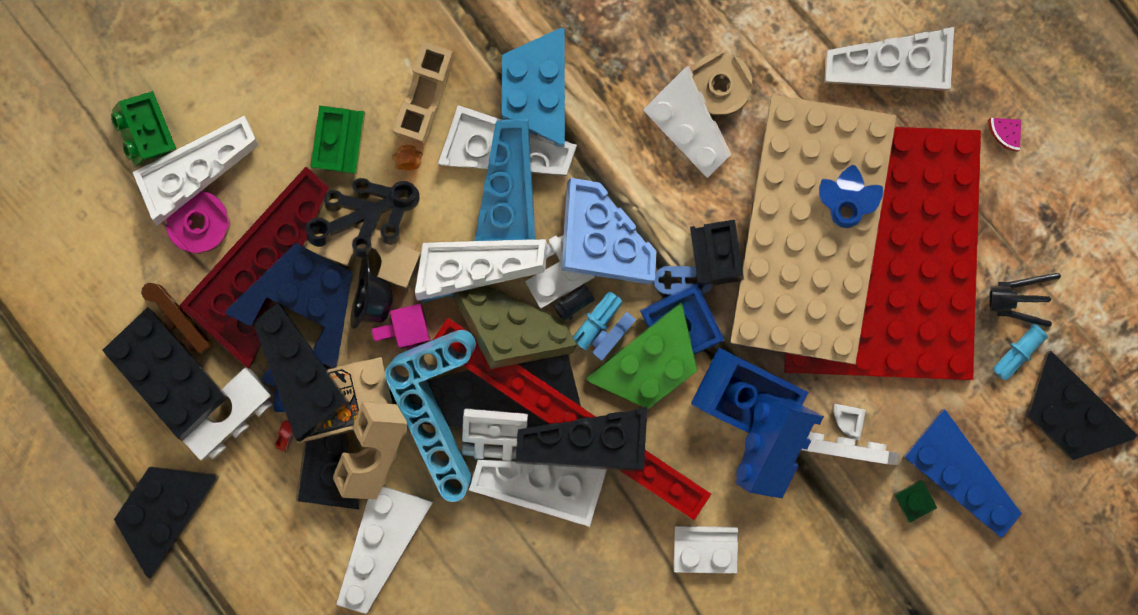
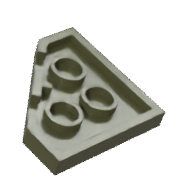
(510, 329)

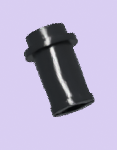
(573, 302)

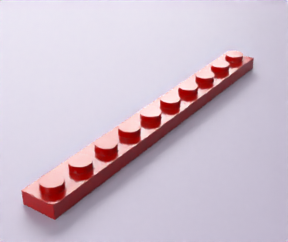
(556, 408)

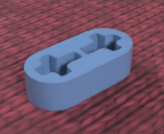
(677, 272)

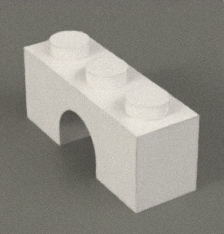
(248, 398)

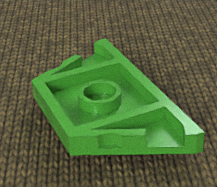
(651, 362)

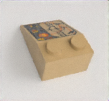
(359, 383)

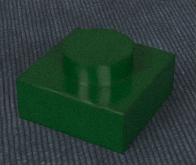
(915, 501)

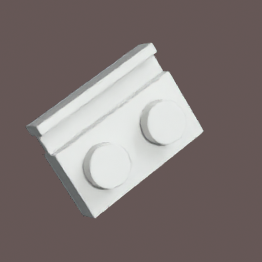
(705, 549)

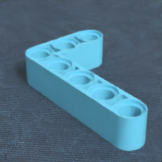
(430, 411)

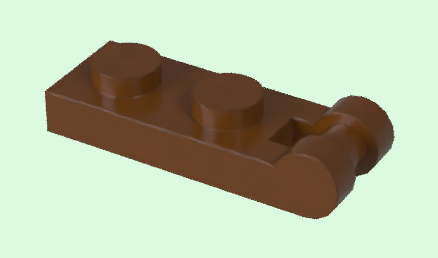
(175, 317)

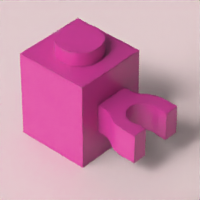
(408, 327)

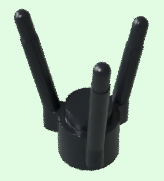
(1003, 298)

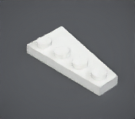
(902, 62)
(471, 141)
(190, 169)
(474, 264)
(554, 490)
(380, 542)

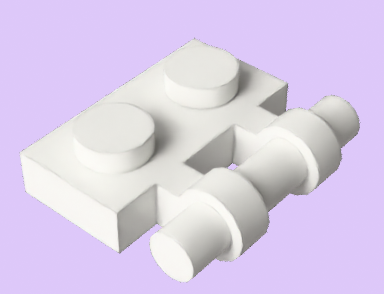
(554, 282)
(491, 428)

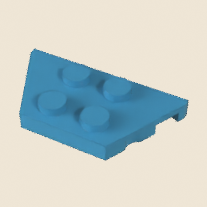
(536, 85)

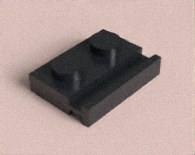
(717, 253)

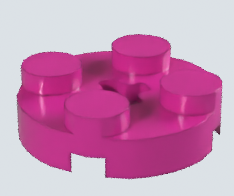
(199, 240)

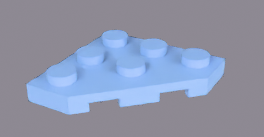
(602, 237)

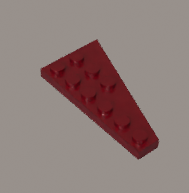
(249, 259)

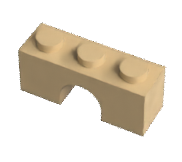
(424, 94)
(397, 260)
(380, 431)

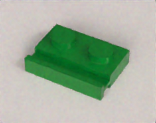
(337, 139)

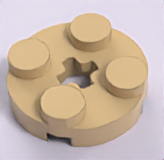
(737, 89)

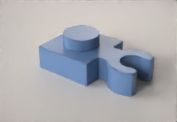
(606, 341)

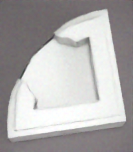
(849, 420)

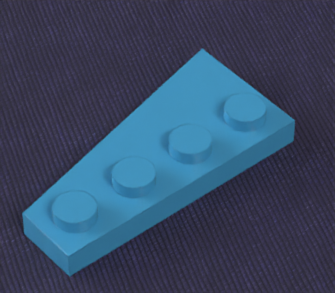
(508, 187)

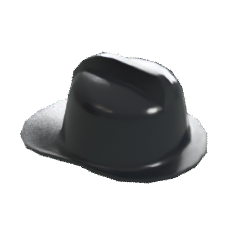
(371, 299)

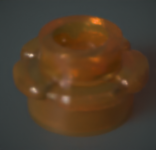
(407, 158)

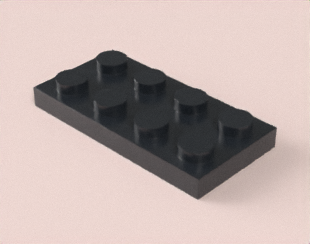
(165, 374)

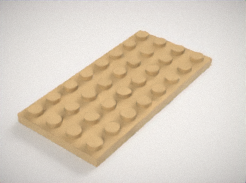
(799, 268)

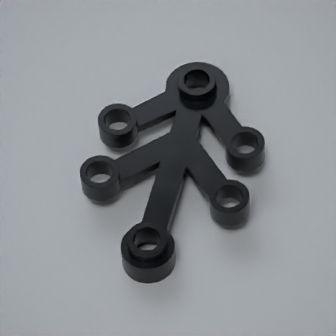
(365, 212)

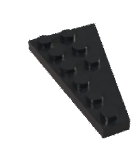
(470, 391)

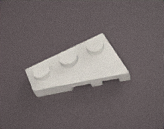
(686, 120)

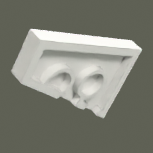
(846, 448)

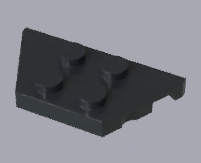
(1073, 413)
(160, 512)

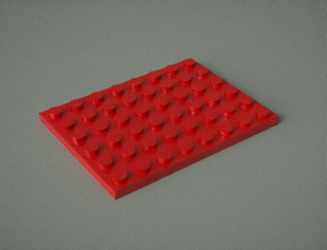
(922, 264)

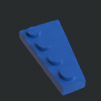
(957, 469)

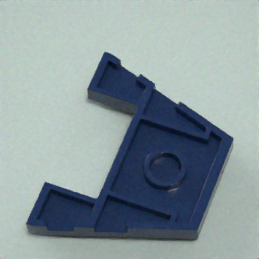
(308, 287)

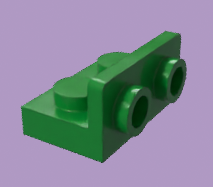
(142, 128)

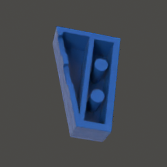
(774, 444)

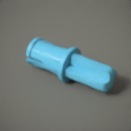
(597, 320)
(1020, 352)

